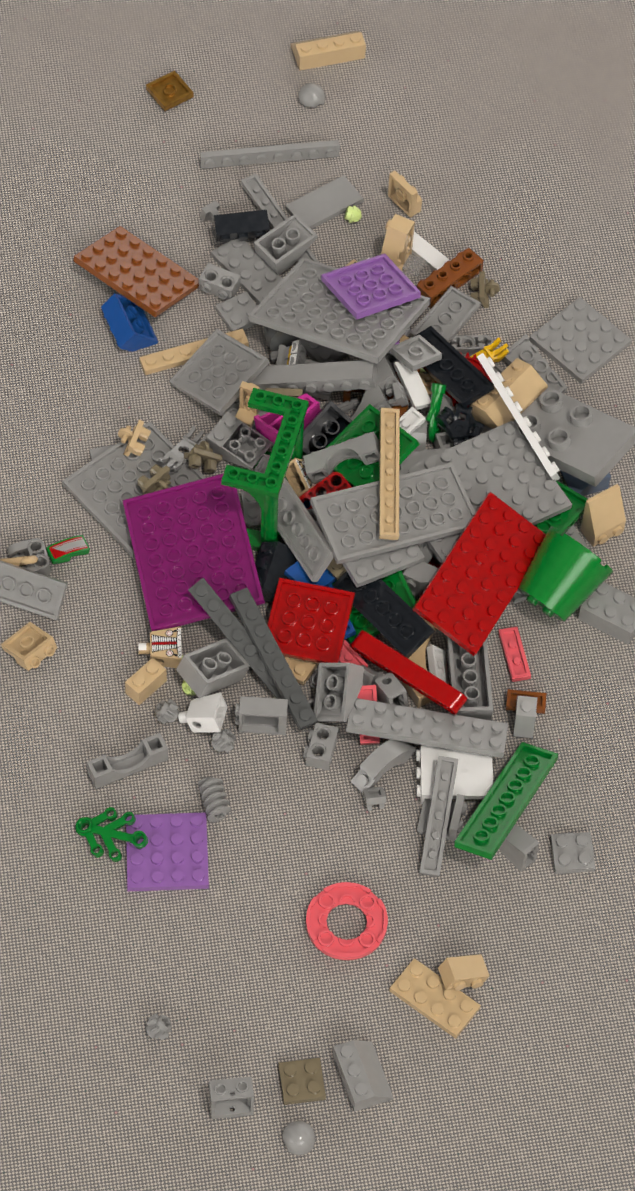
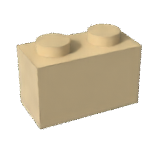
(145, 681)
(463, 972)

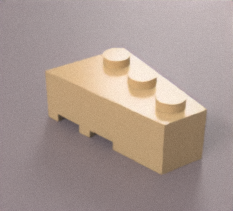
(398, 240)

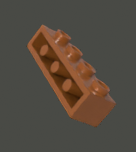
(452, 273)

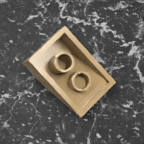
(603, 516)

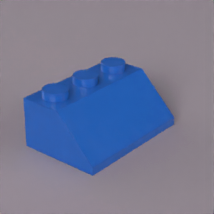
(128, 323)

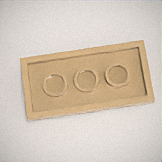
(427, 995)

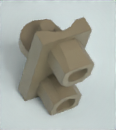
(485, 287)
(203, 454)
(158, 482)

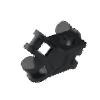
(459, 429)

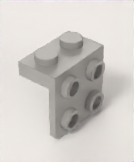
(454, 824)

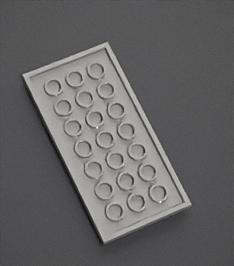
(429, 508)

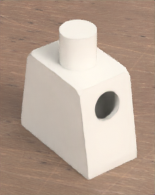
(205, 713)

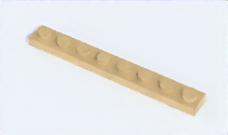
(389, 473)

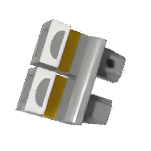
(289, 355)

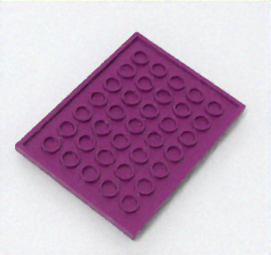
(186, 537)

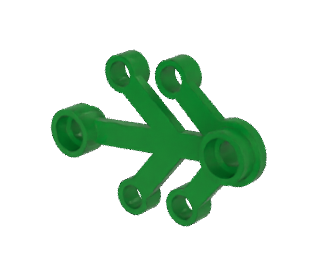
(109, 832)

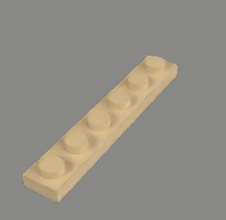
(180, 355)

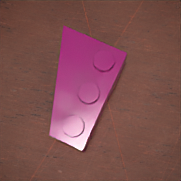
(270, 423)

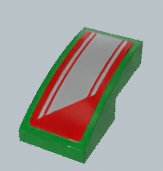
(67, 548)

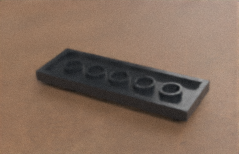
(461, 377)
(388, 614)

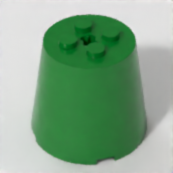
(562, 575)

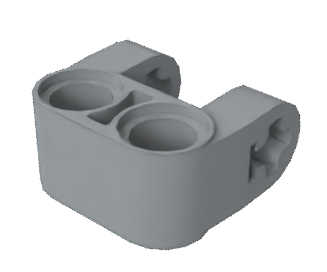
(27, 548)

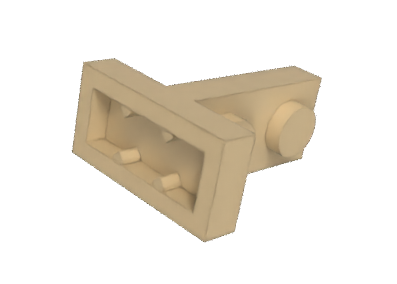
(245, 413)

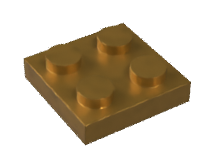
(169, 90)

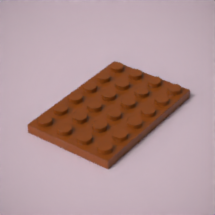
(137, 271)

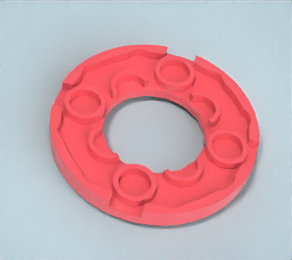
(354, 895)

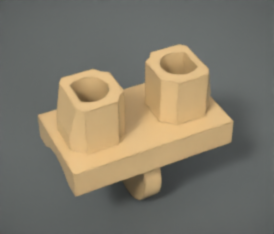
(138, 432)

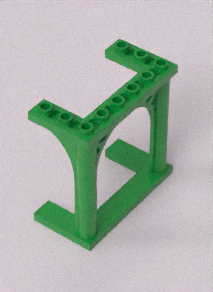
(288, 445)

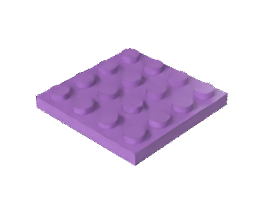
(370, 286)
(174, 853)

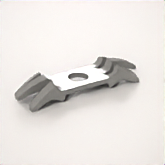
(186, 443)

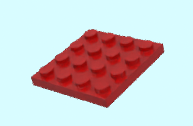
(310, 620)

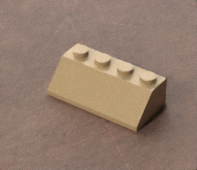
(329, 50)
(525, 386)

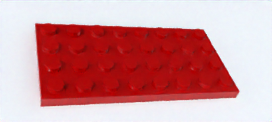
(480, 574)

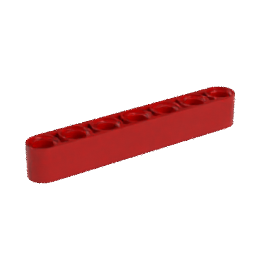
(409, 672)

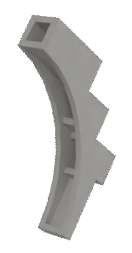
(377, 397)

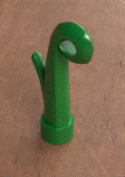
(436, 400)

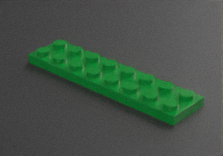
(506, 800)

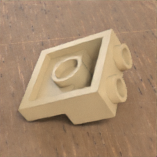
(404, 194)
(30, 646)

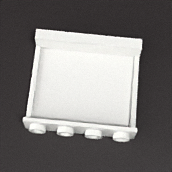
(472, 778)

